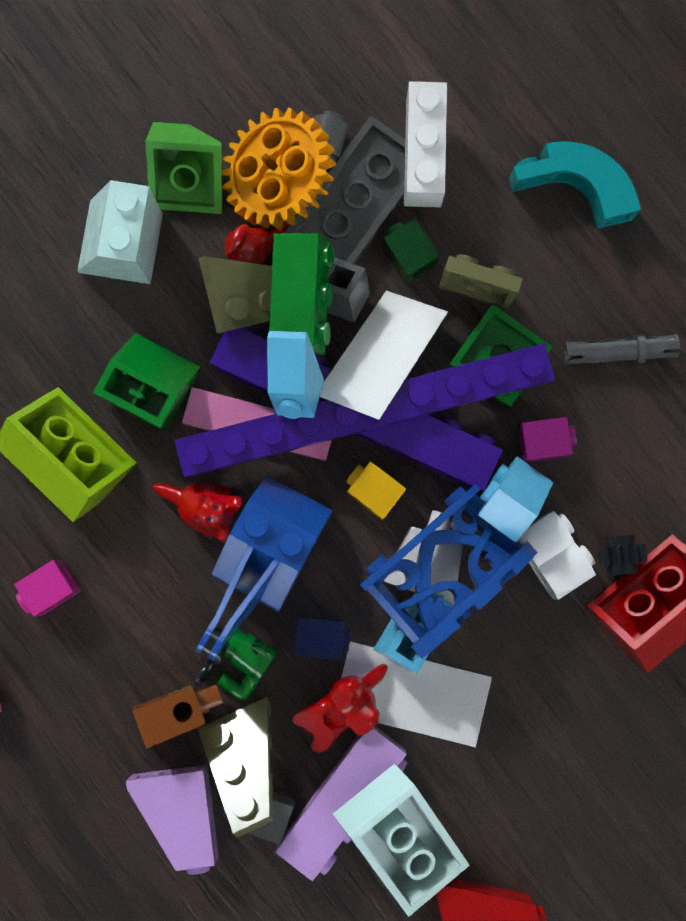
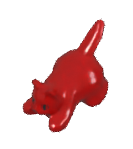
(251, 244)
(203, 506)
(346, 706)

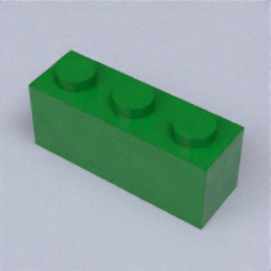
(301, 286)

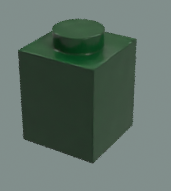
(409, 250)

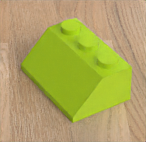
(64, 453)

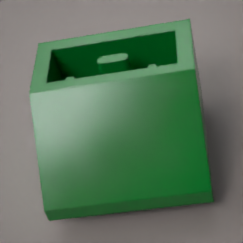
(147, 381)

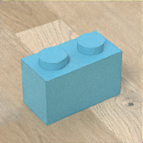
(514, 498)

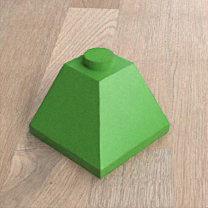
(184, 168)

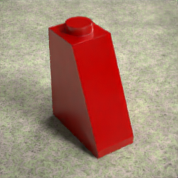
(479, 902)

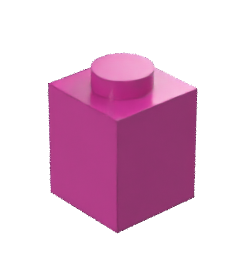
(46, 588)

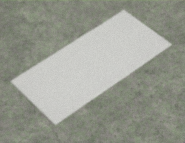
(382, 354)
(434, 702)

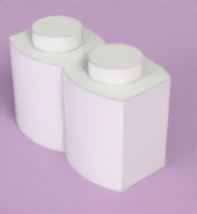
(559, 561)

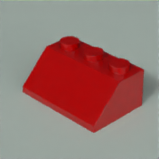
(648, 607)

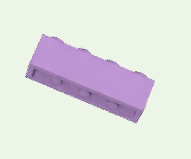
(315, 832)

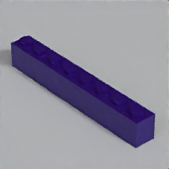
(423, 440)

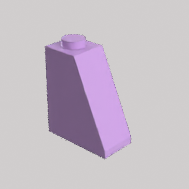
(179, 814)

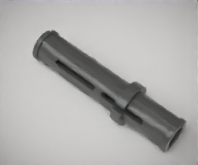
(624, 349)

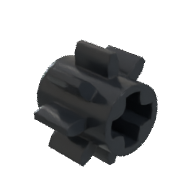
(622, 555)

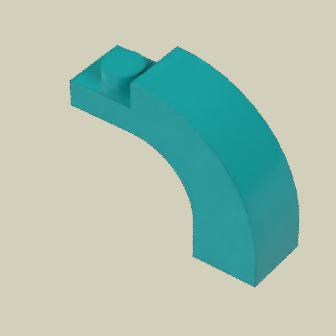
(589, 171)

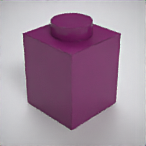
(546, 439)

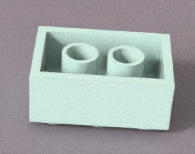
(401, 839)

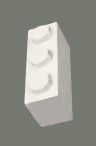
(425, 144)

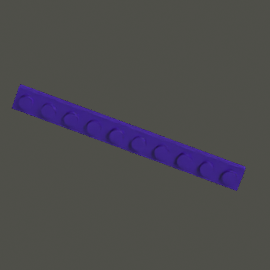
(414, 399)

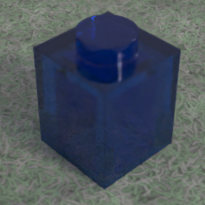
(321, 638)

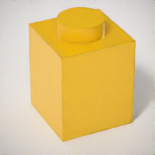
(374, 489)

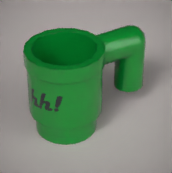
(251, 658)

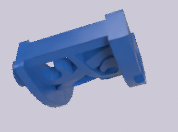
(441, 621)

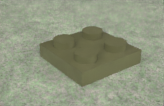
(488, 285)

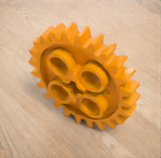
(278, 168)

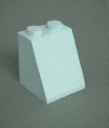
(121, 233)

